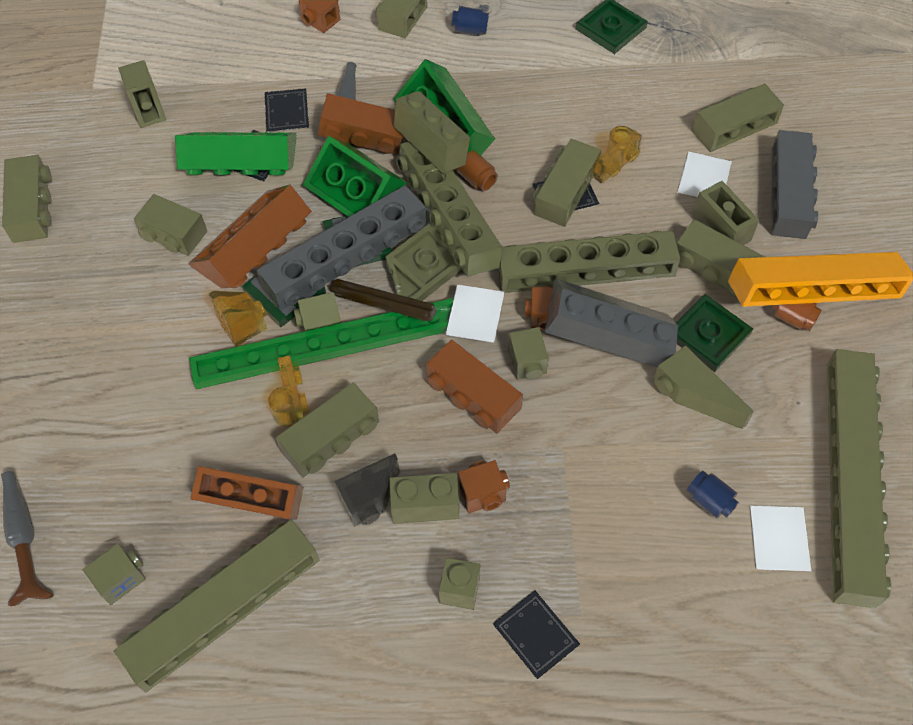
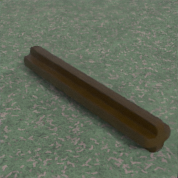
(384, 300)

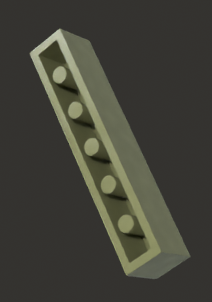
(216, 606)

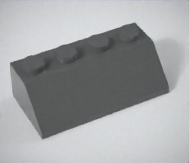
(610, 324)

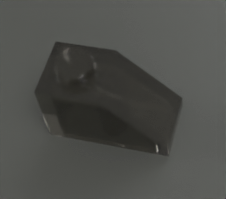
(368, 490)

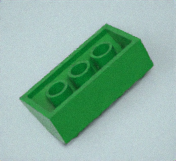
(442, 90)
(235, 152)

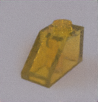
(238, 315)

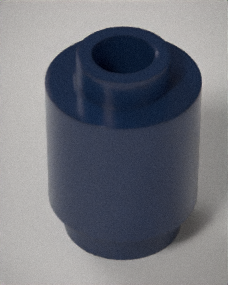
(470, 20)
(713, 494)

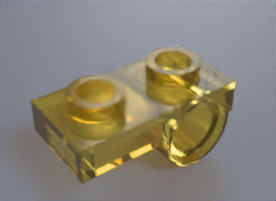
(621, 149)
(288, 394)

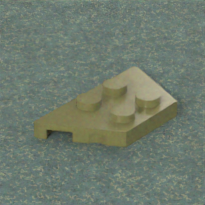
(421, 264)

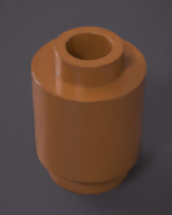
(478, 171)
(798, 315)

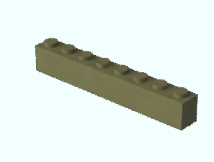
(856, 482)

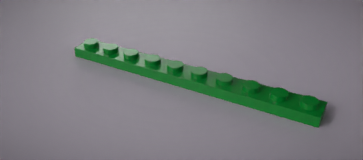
(315, 345)

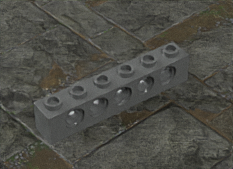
(342, 247)

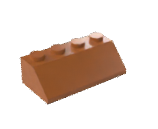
(252, 237)

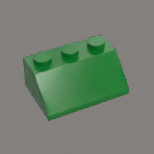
(349, 177)

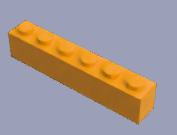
(820, 278)

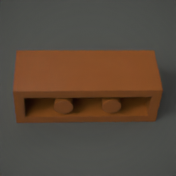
(360, 124)
(473, 386)
(247, 493)

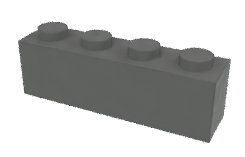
(793, 184)

